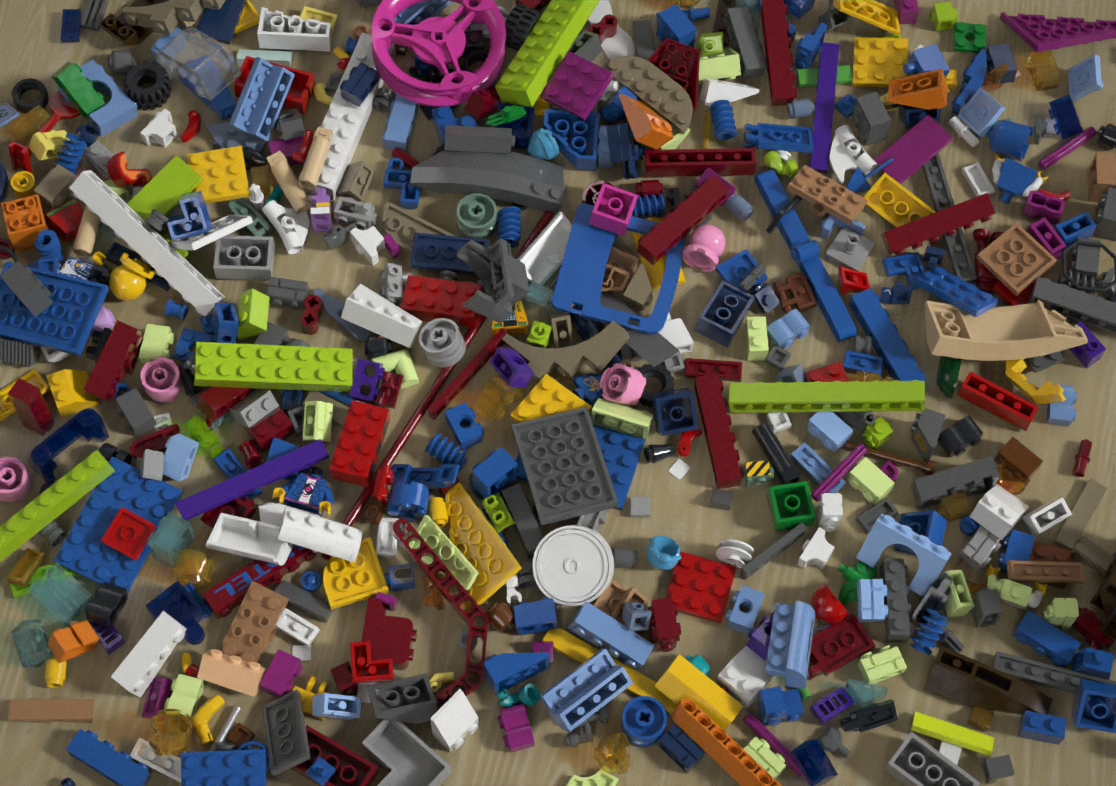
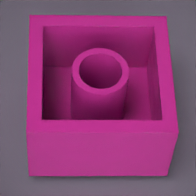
(613, 209)

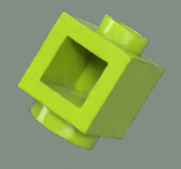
(943, 16)
(711, 43)
(539, 334)
(877, 433)

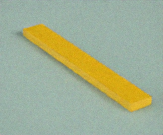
(581, 651)

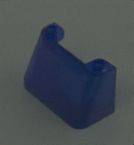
(84, 423)

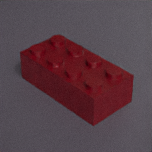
(350, 767)

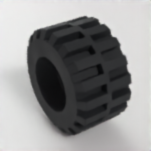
(519, 25)
(147, 73)

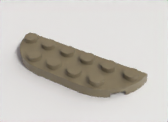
(653, 89)
(404, 224)

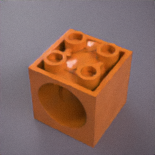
(24, 221)

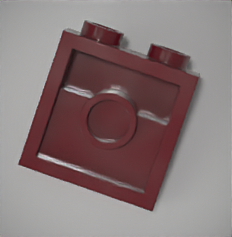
(238, 507)

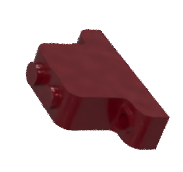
(388, 635)

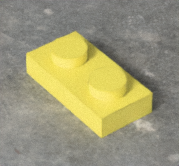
(319, 15)

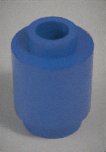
(805, 251)

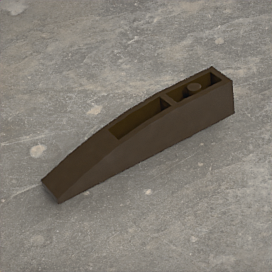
(982, 686)

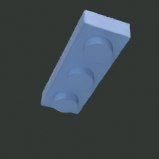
(814, 466)

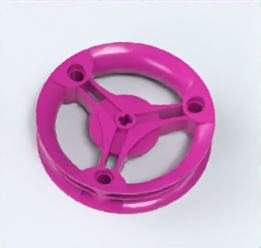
(437, 43)

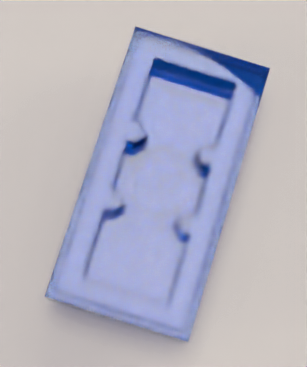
(71, 25)

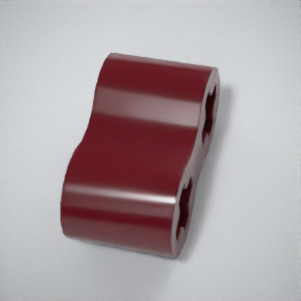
(605, 28)
(310, 317)

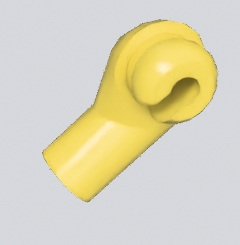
(320, 94)
(439, 678)

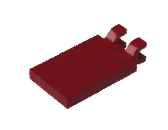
(838, 646)

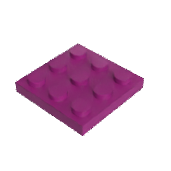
(577, 85)

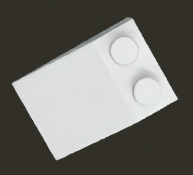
(999, 511)
(745, 676)
(454, 721)

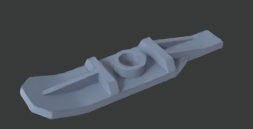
(334, 307)

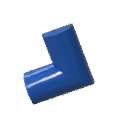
(400, 180)

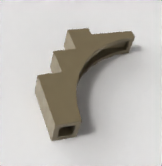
(166, 15)
(568, 360)

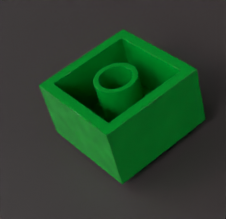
(790, 505)

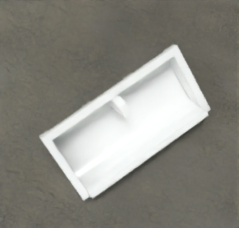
(547, 250)
(320, 534)
(249, 539)

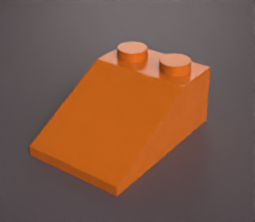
(920, 90)
(645, 123)

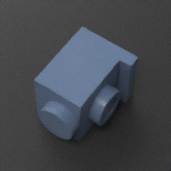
(636, 611)

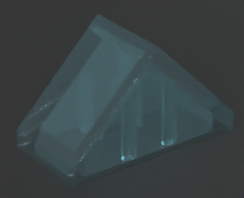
(864, 693)

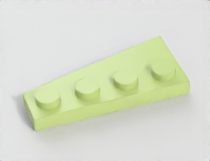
(446, 551)

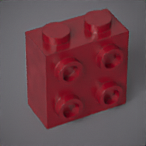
(664, 626)

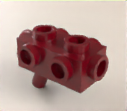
(1088, 625)

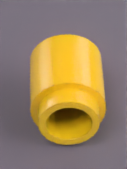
(437, 511)
(55, 673)

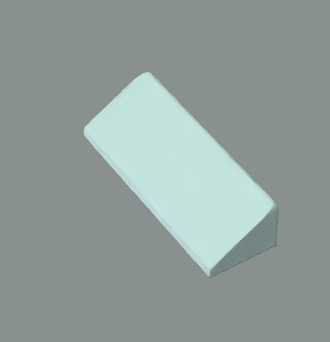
(279, 57)

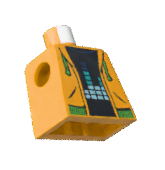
(515, 324)

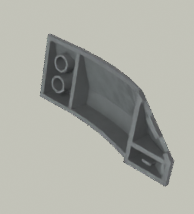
(497, 175)

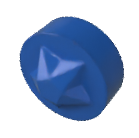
(311, 581)

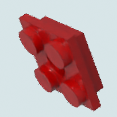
(384, 478)

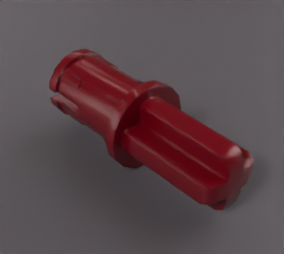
(1082, 458)

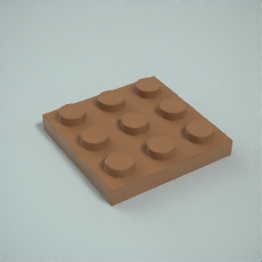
(1016, 259)

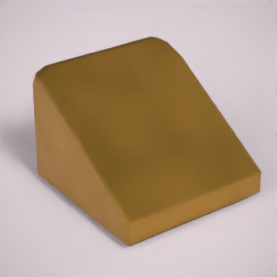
(980, 718)

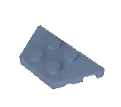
(229, 137)

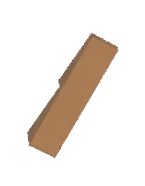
(51, 710)

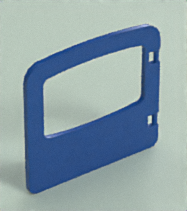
(584, 270)

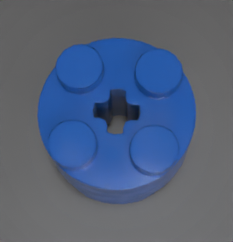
(408, 500)

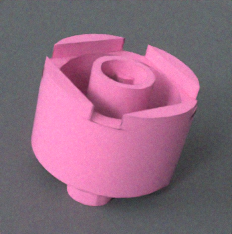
(161, 379)
(622, 385)
(14, 480)

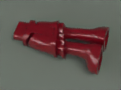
(985, 278)

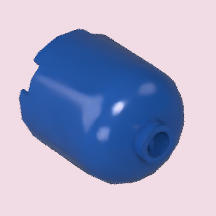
(1010, 139)

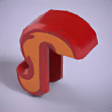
(125, 177)

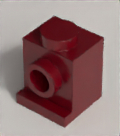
(343, 679)

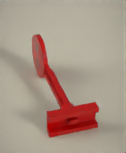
(61, 108)

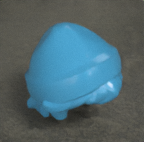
(543, 145)
(663, 553)

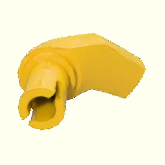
(204, 715)

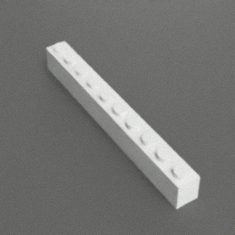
(146, 242)

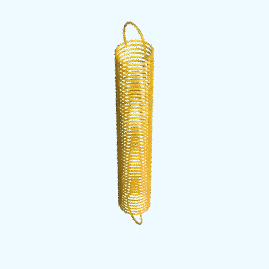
(709, 121)

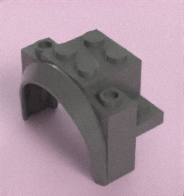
(501, 276)

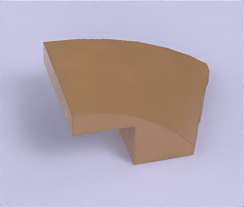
(618, 270)
(613, 602)

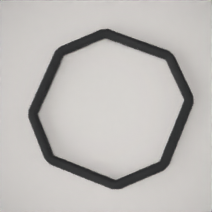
(1087, 244)

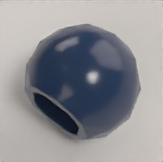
(87, 133)

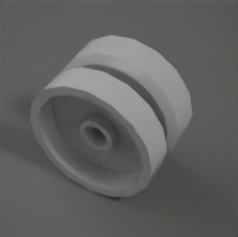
(442, 342)

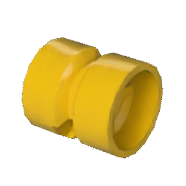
(23, 184)

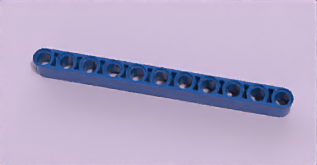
(813, 269)

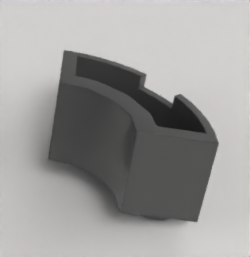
(833, 18)

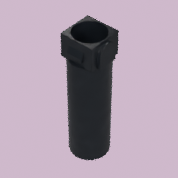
(776, 454)

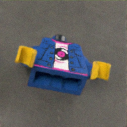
(307, 493)

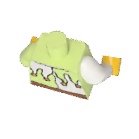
(1015, 593)

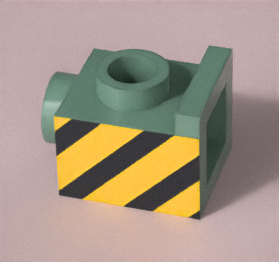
(757, 473)

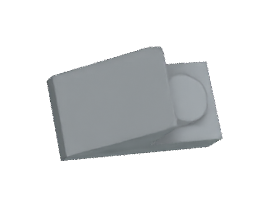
(151, 464)

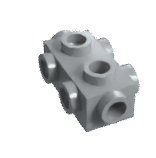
(350, 211)
(392, 282)

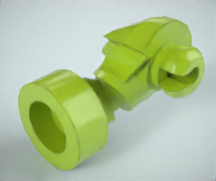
(774, 162)

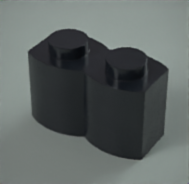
(960, 436)
(106, 604)

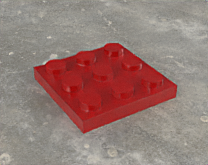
(701, 586)

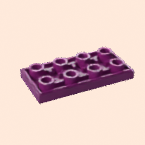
(914, 149)

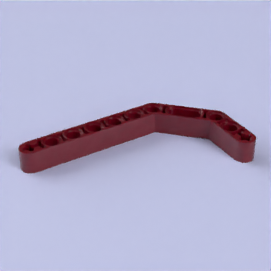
(455, 601)

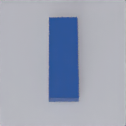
(231, 467)

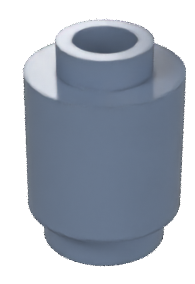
(800, 108)
(739, 207)

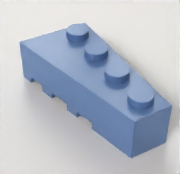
(610, 634)

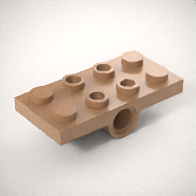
(826, 195)
(254, 623)

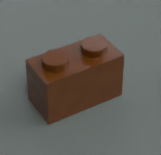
(1018, 460)

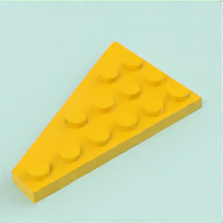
(479, 544)

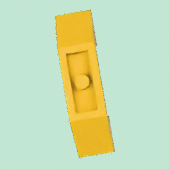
(1045, 394)

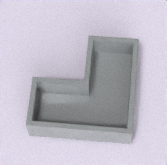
(405, 756)

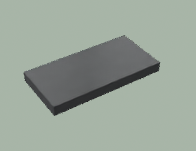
(285, 732)

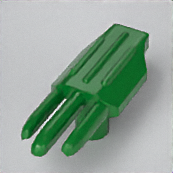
(507, 115)

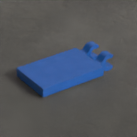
(779, 137)

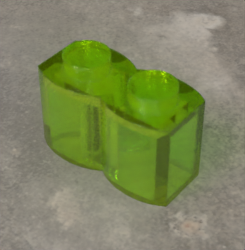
(207, 438)

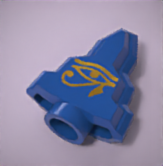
(588, 387)

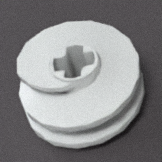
(734, 553)

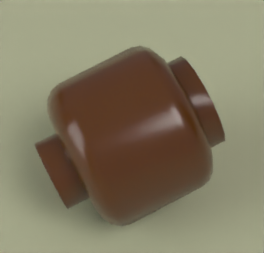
(500, 616)

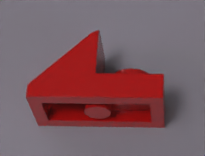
(852, 280)

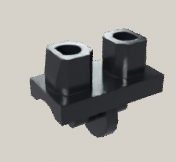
(100, 274)

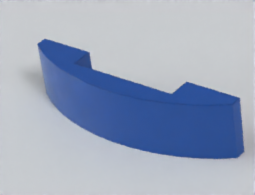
(430, 477)

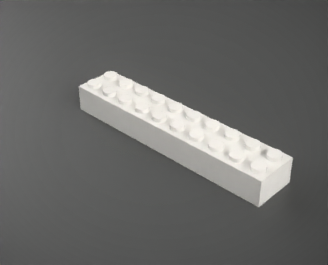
(347, 121)

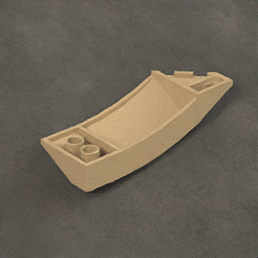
(999, 333)

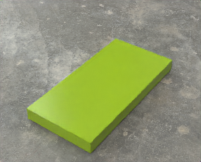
(165, 189)

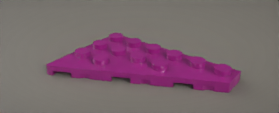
(1057, 33)

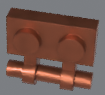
(800, 290)

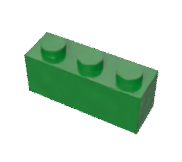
(78, 89)

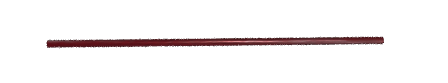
(428, 398)

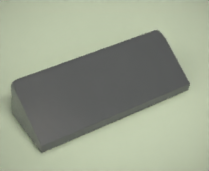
(305, 601)

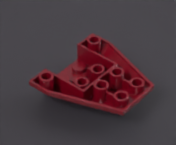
(680, 64)

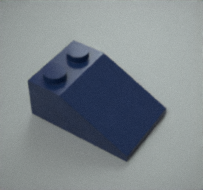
(724, 313)

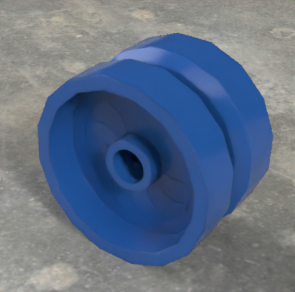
(634, 717)

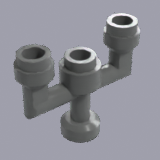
(574, 740)

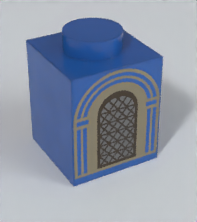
(401, 577)

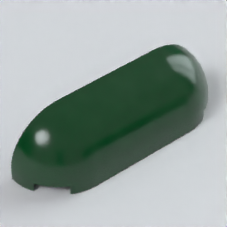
(948, 375)

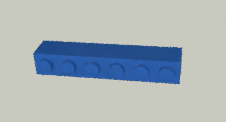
(885, 337)

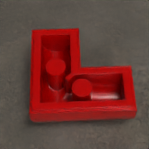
(366, 669)

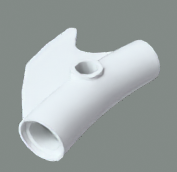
(848, 154)
(289, 225)

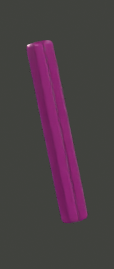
(1066, 148)
(839, 472)
(775, 745)

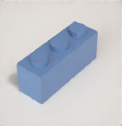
(399, 123)

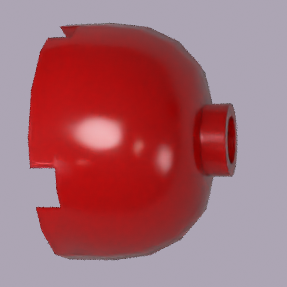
(827, 606)

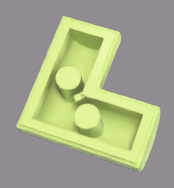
(402, 364)

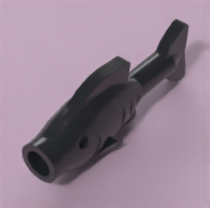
(251, 157)

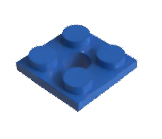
(187, 340)

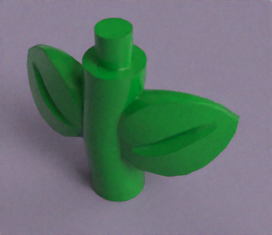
(848, 590)

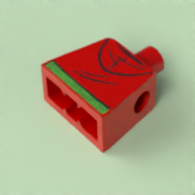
(66, 219)

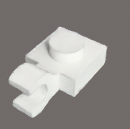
(510, 589)

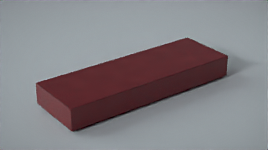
(725, 369)

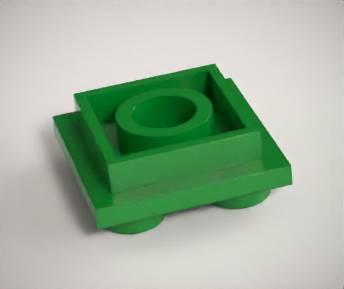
(974, 31)

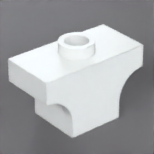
(159, 130)
(368, 243)
(816, 551)

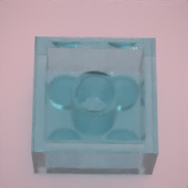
(170, 536)

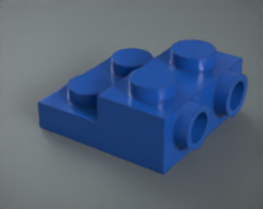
(809, 47)

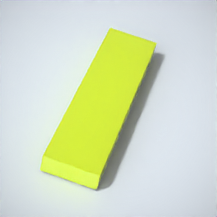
(952, 733)

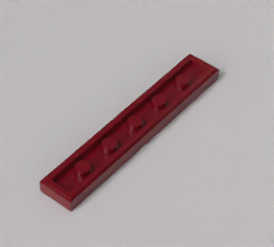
(466, 375)

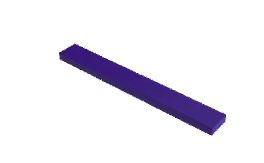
(824, 107)
(252, 480)

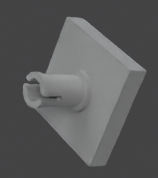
(850, 249)

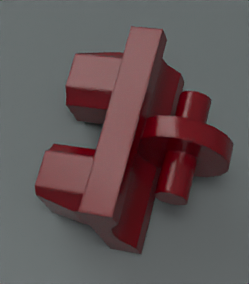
(389, 390)

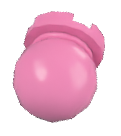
(704, 247)

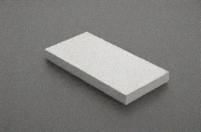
(219, 229)

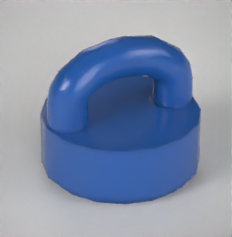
(968, 525)

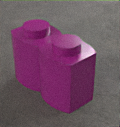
(1041, 206)
(516, 727)

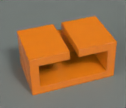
(72, 641)

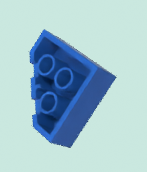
(574, 136)

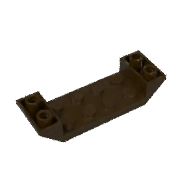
(126, 33)

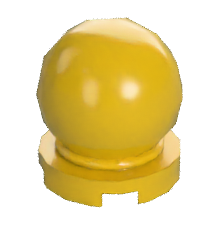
(129, 279)

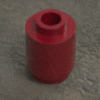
(649, 187)

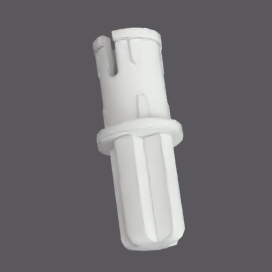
(963, 131)
(256, 197)

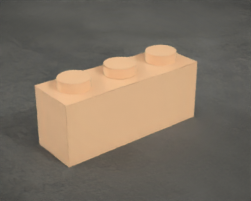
(231, 672)

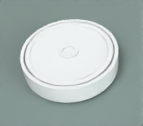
(573, 565)

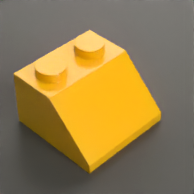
(68, 391)

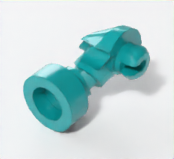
(528, 695)

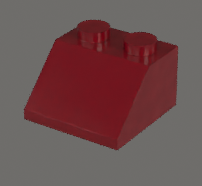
(274, 425)

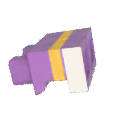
(321, 211)

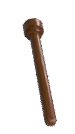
(927, 466)

